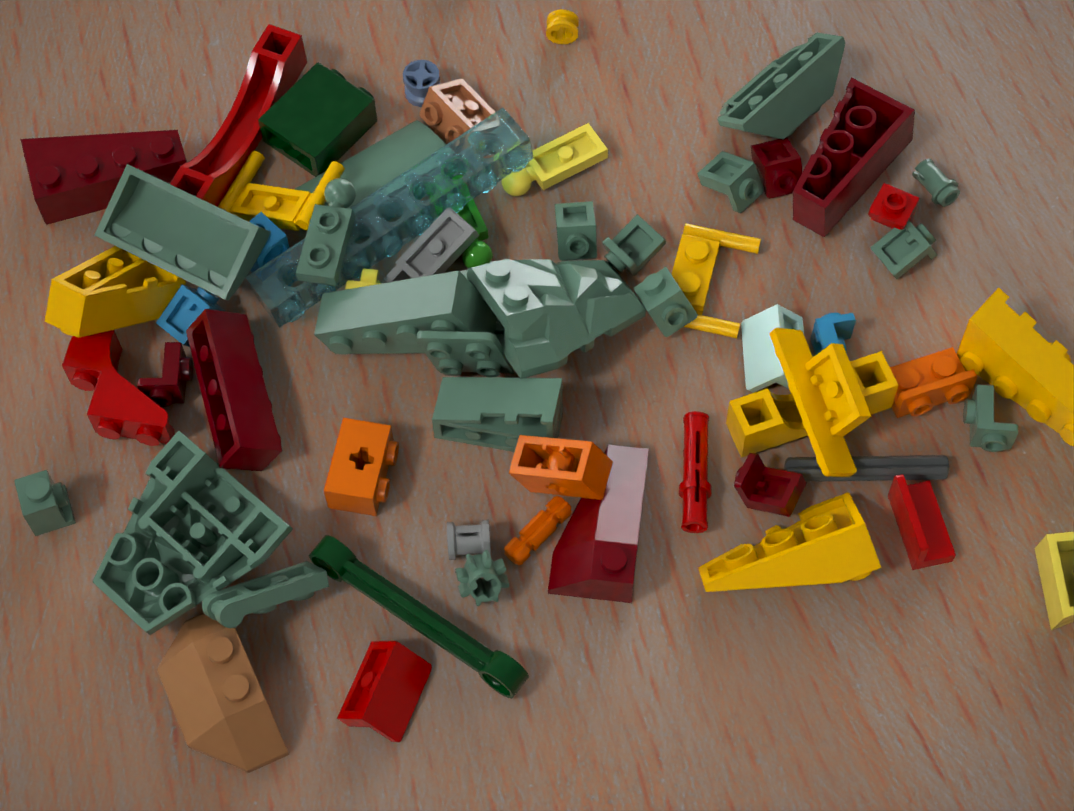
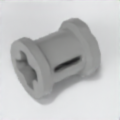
(468, 539)

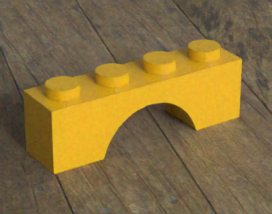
(773, 419)

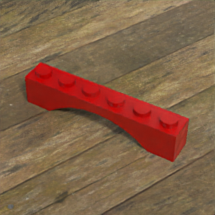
(269, 75)

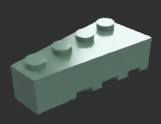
(390, 314)

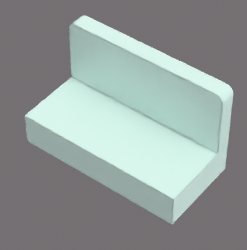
(760, 360)

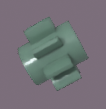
(493, 578)

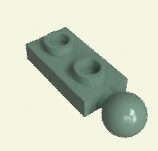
(328, 235)

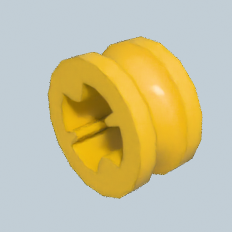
(562, 26)

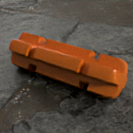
(537, 530)

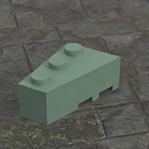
(497, 410)

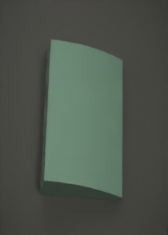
(385, 160)
(181, 233)

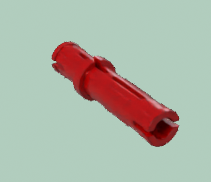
(695, 485)

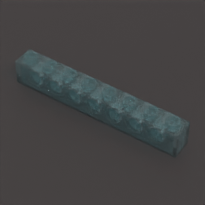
(401, 198)

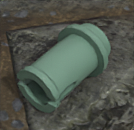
(937, 184)

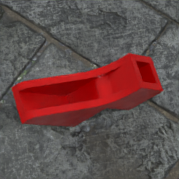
(116, 404)

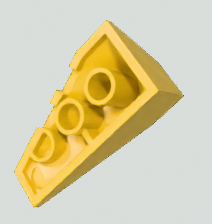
(821, 548)

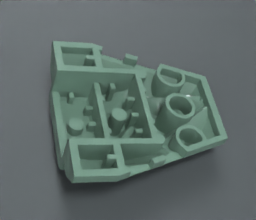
(554, 307)
(185, 537)

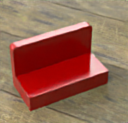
(920, 523)
(385, 689)

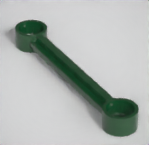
(495, 667)

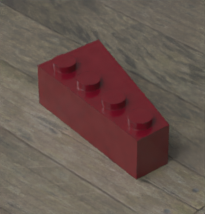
(851, 155)
(81, 172)

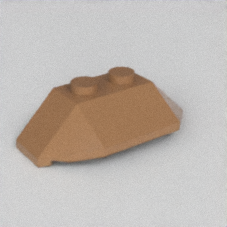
(219, 696)

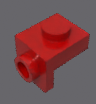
(893, 207)

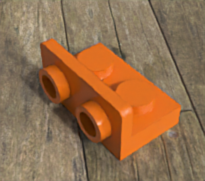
(931, 382)

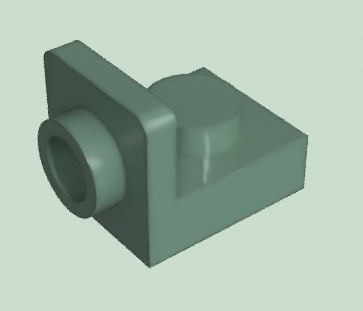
(734, 178)
(576, 230)
(904, 248)

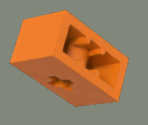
(561, 467)
(350, 483)

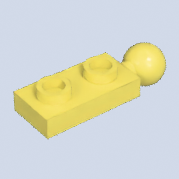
(558, 161)

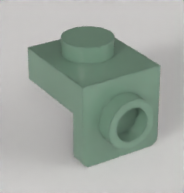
(633, 246)
(665, 302)
(983, 430)

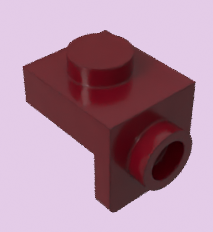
(175, 373)
(768, 487)

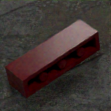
(233, 391)

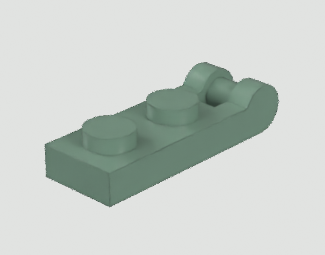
(264, 593)

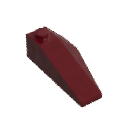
(602, 537)

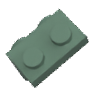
(466, 351)

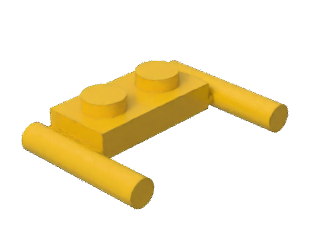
(283, 206)
(695, 269)

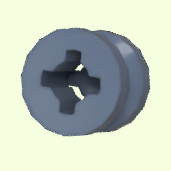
(417, 74)

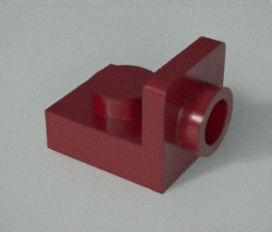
(778, 165)

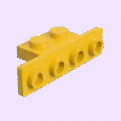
(825, 397)

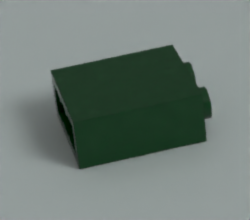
(318, 119)

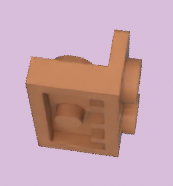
(453, 109)

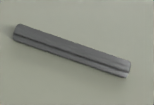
(877, 468)

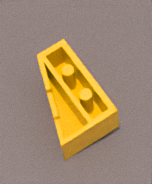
(109, 294)

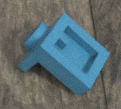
(184, 310)
(832, 329)

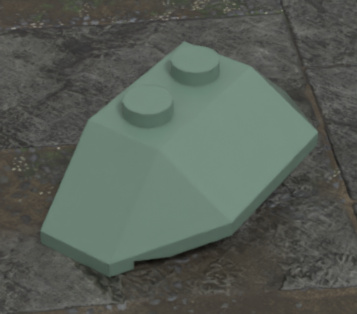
(787, 89)

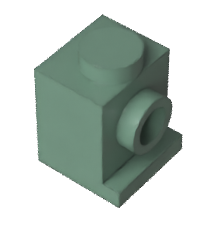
(44, 503)

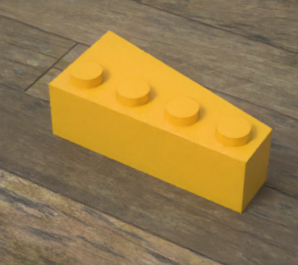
(1021, 363)

